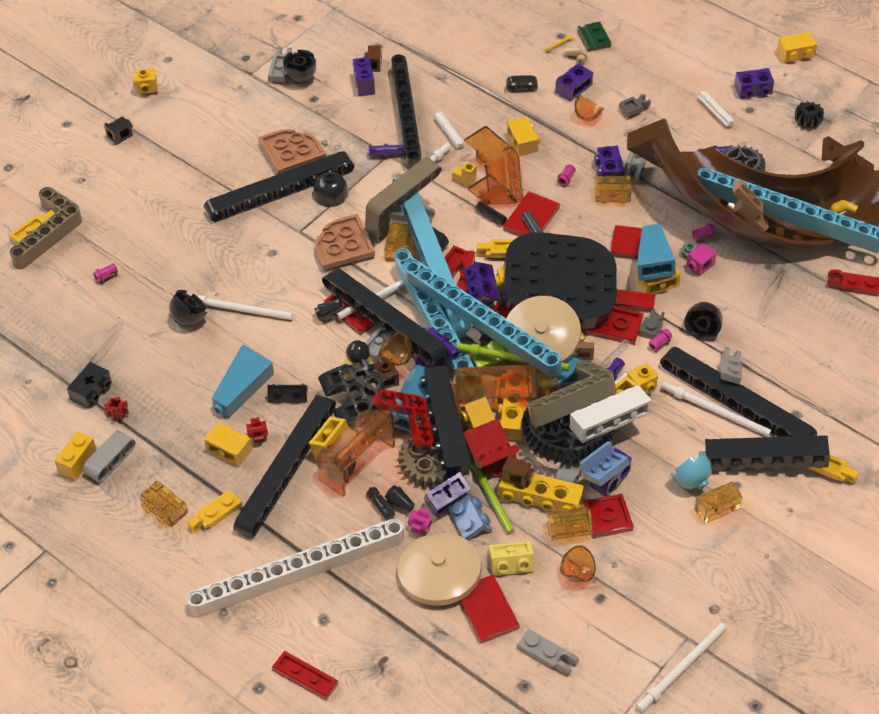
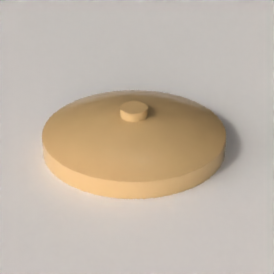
(549, 322)
(439, 569)

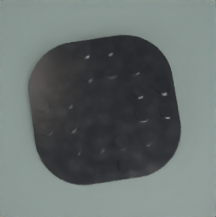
(562, 268)

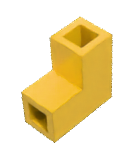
(465, 175)

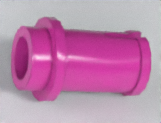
(565, 177)
(703, 232)
(108, 271)
(663, 337)

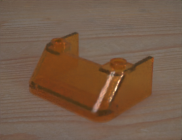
(502, 169)
(494, 382)
(351, 444)

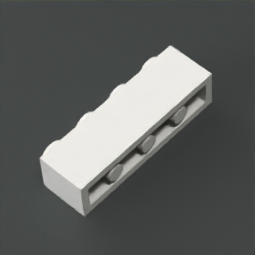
(610, 413)

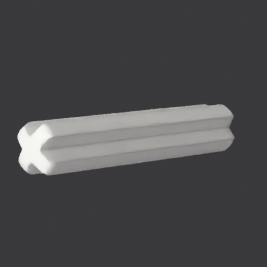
(715, 108)
(449, 130)

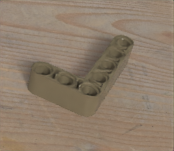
(396, 194)
(46, 235)
(592, 386)

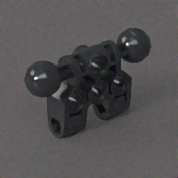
(334, 383)

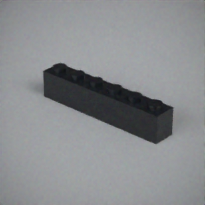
(445, 421)
(768, 452)

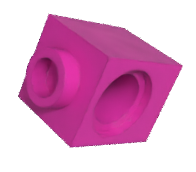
(701, 259)

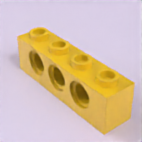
(512, 413)
(551, 488)

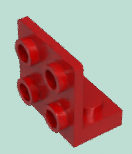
(488, 444)

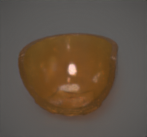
(587, 109)
(396, 349)
(578, 564)

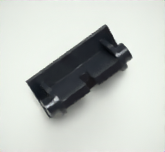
(287, 393)

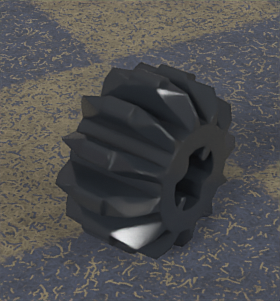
(809, 114)

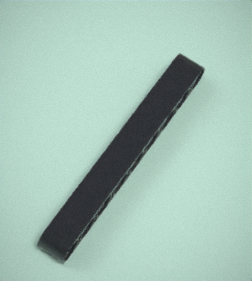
(406, 110)
(276, 187)
(384, 314)
(733, 395)
(283, 467)

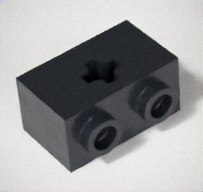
(89, 385)

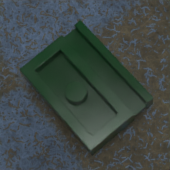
(594, 36)

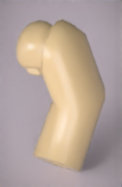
(577, 52)

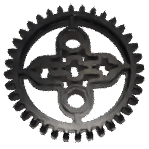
(557, 433)

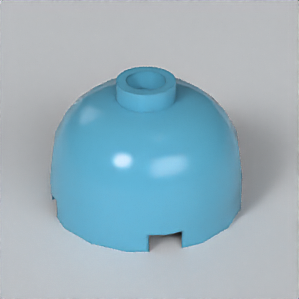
(693, 472)

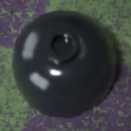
(299, 65)
(330, 189)
(187, 309)
(703, 321)

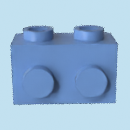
(603, 464)
(469, 516)

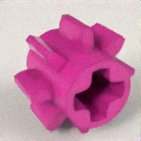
(420, 521)

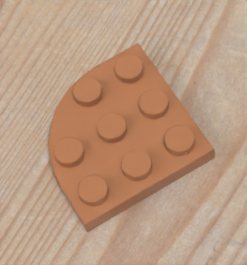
(290, 149)
(343, 242)

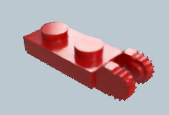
(469, 260)
(853, 282)

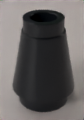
(328, 309)
(399, 499)

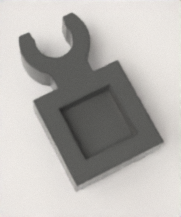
(634, 106)
(651, 326)

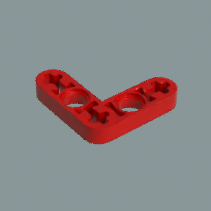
(415, 408)

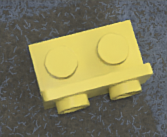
(511, 558)

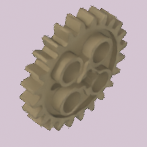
(414, 459)

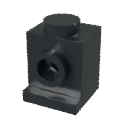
(119, 130)

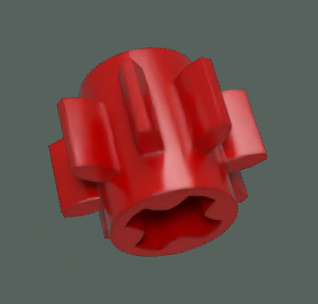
(116, 409)
(257, 429)

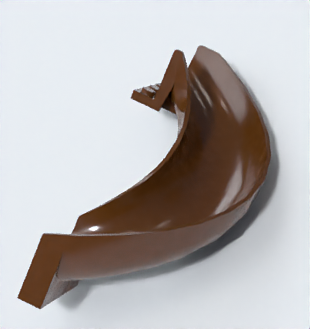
(846, 179)

